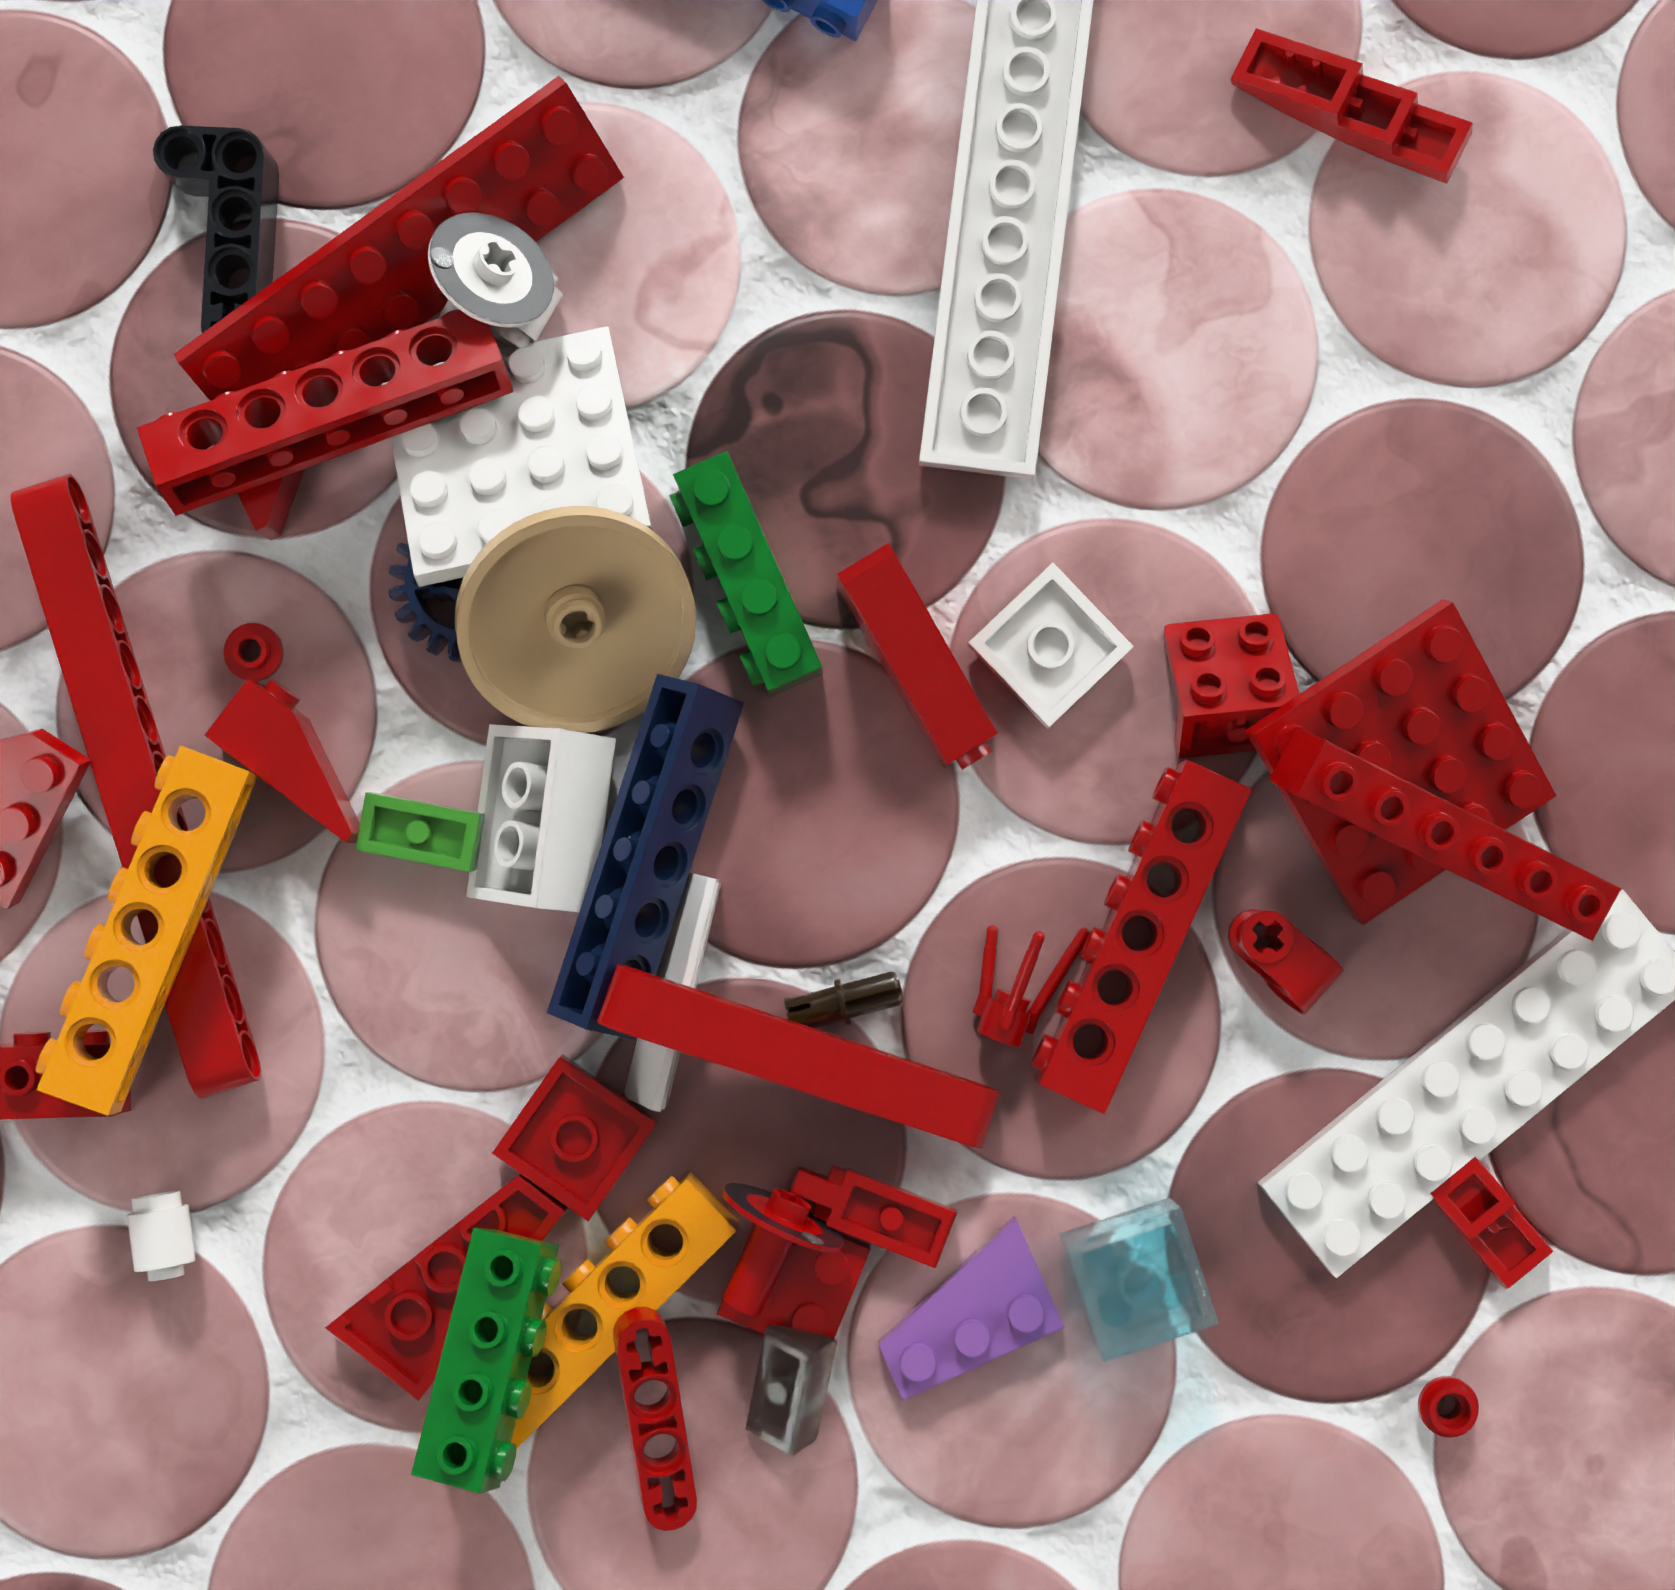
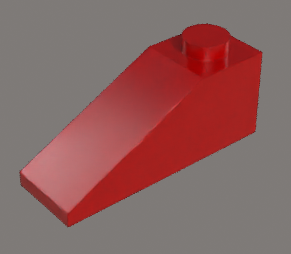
(284, 751)

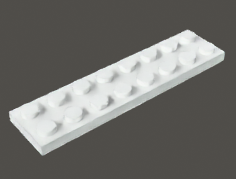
(1473, 1085)

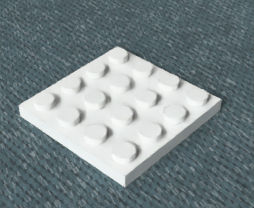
(535, 450)

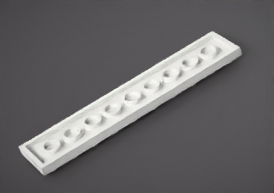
(1006, 236)

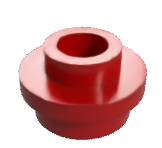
(269, 659)
(1463, 1415)

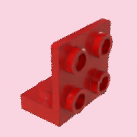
(1226, 680)

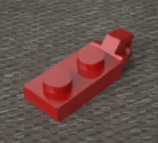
(877, 1212)

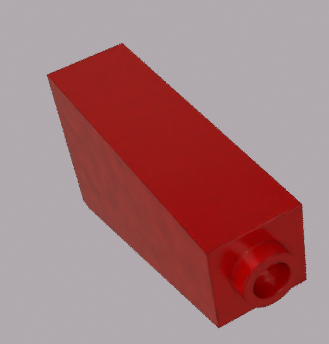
(916, 657)

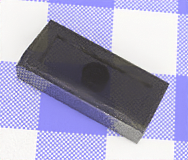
(790, 1387)

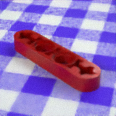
(655, 1419)

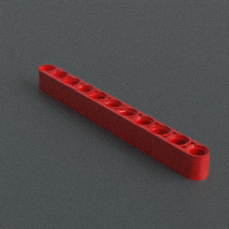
(125, 763)

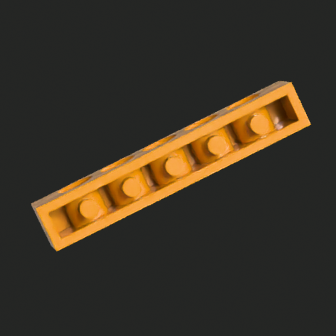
(64, 1063)
(704, 1229)

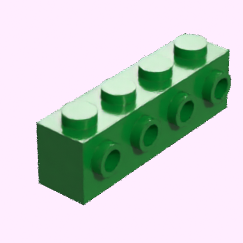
(748, 574)
(487, 1361)

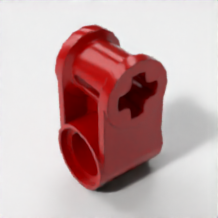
(1289, 964)

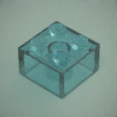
(1138, 1279)

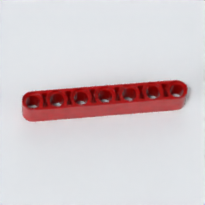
(797, 1056)

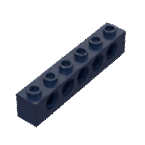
(647, 845)

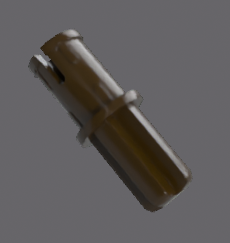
(845, 1000)

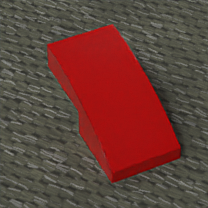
(1490, 1223)

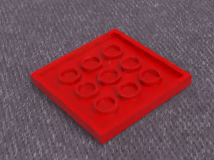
(1426, 714)

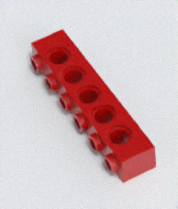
(311, 434)
(1217, 807)
(1443, 833)

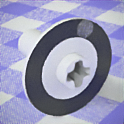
(490, 270)

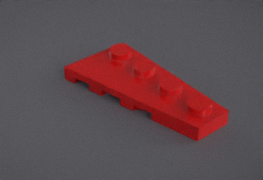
(407, 1316)

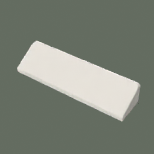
(652, 1064)

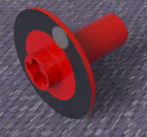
(780, 1222)

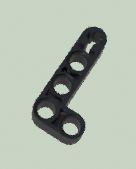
(229, 196)

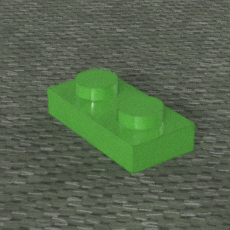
(420, 831)

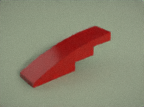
(1351, 107)

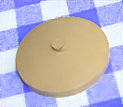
(574, 618)

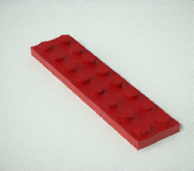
(376, 275)

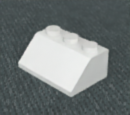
(542, 816)

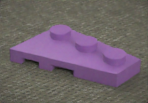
(973, 1317)

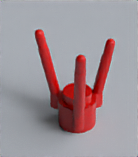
(1007, 1014)

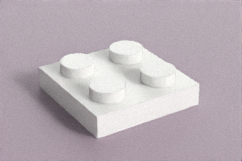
(1050, 645)

